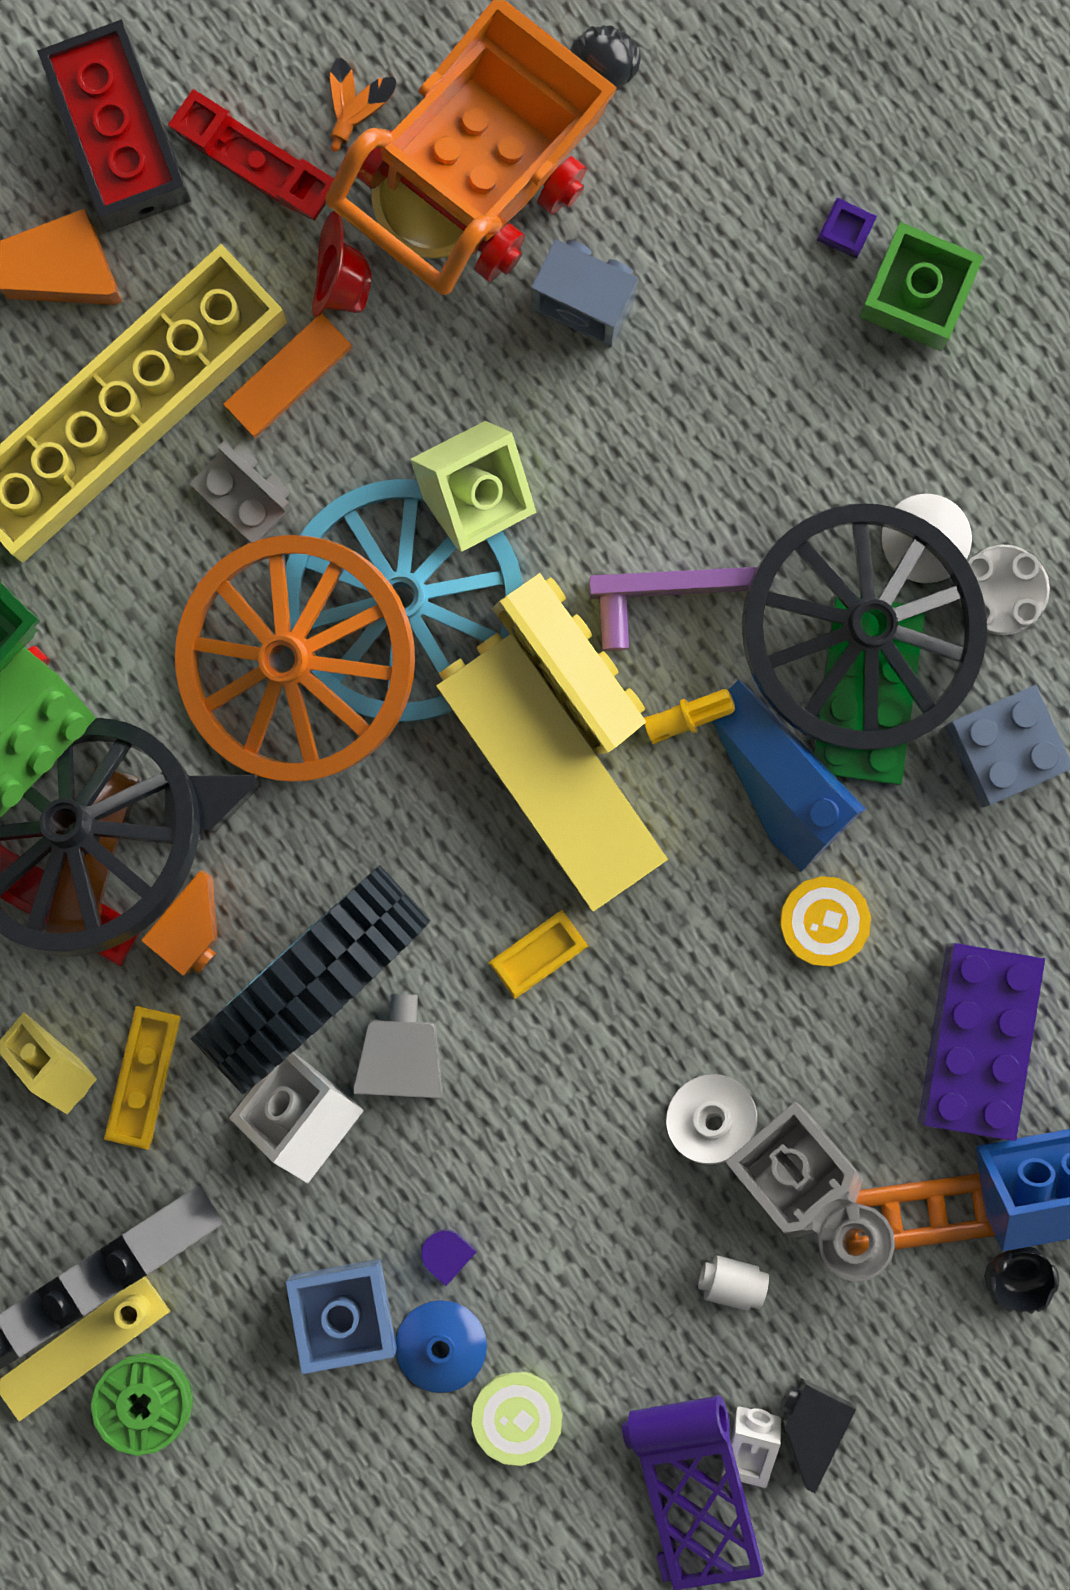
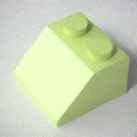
(474, 484)

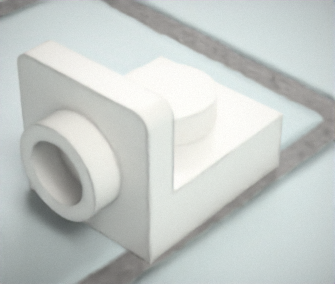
(755, 1444)

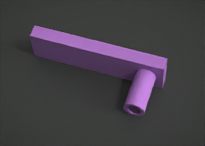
(615, 589)

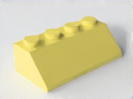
(570, 664)

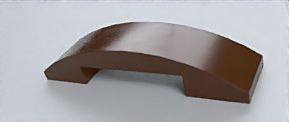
(65, 908)

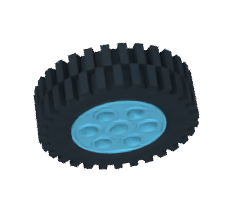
(311, 980)

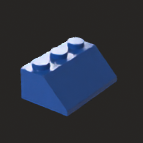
(1027, 1189)

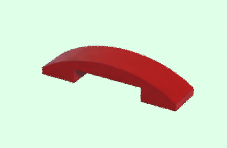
(251, 156)

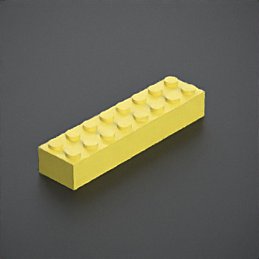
(130, 398)

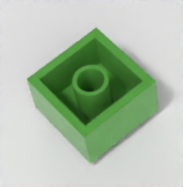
(921, 286)

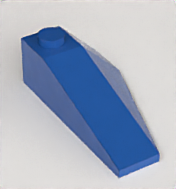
(787, 785)

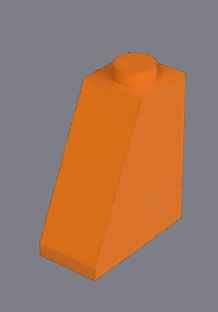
(58, 264)

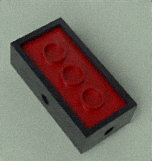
(114, 125)

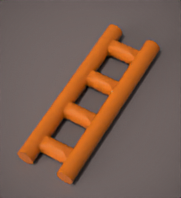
(934, 1192)

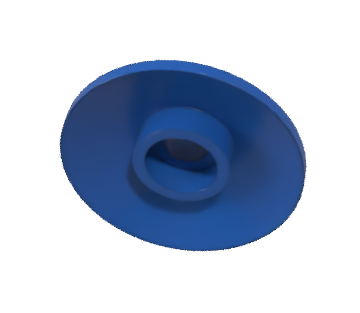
(446, 1323)

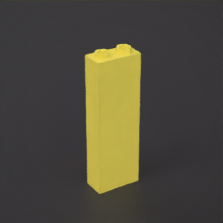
(550, 770)

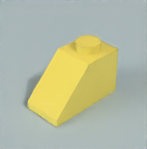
(45, 1064)

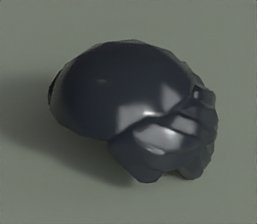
(609, 53)
(1021, 1280)

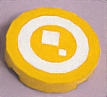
(825, 921)

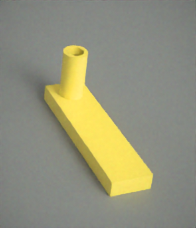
(81, 1347)

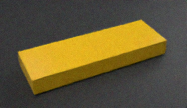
(142, 1077)

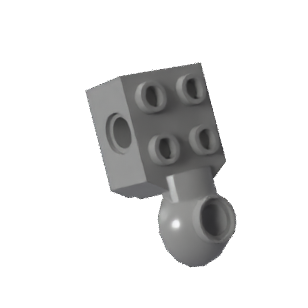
(813, 1191)

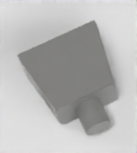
(400, 1054)

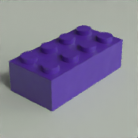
(981, 1041)

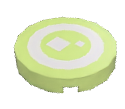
(517, 1418)

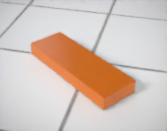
(288, 375)

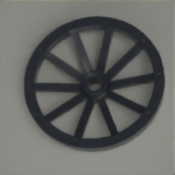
(966, 589)
(85, 839)

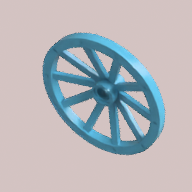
(346, 507)

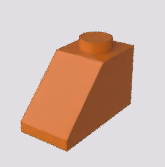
(187, 928)

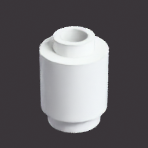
(733, 1283)

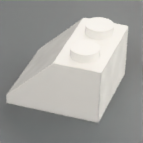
(296, 1116)

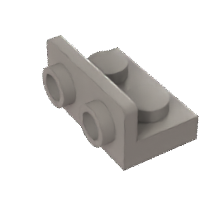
(241, 493)

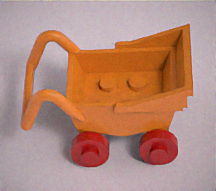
(482, 143)

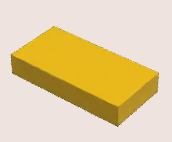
(538, 954)

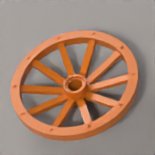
(268, 656)

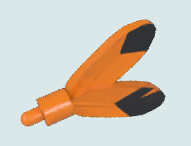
(351, 109)

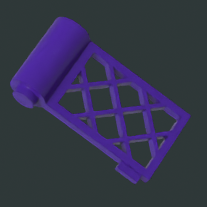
(682, 1433)

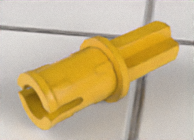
(689, 715)

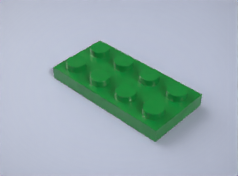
(846, 707)

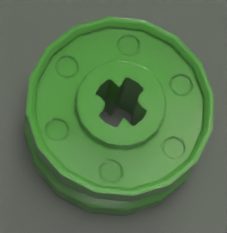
(169, 1405)

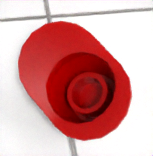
(341, 272)

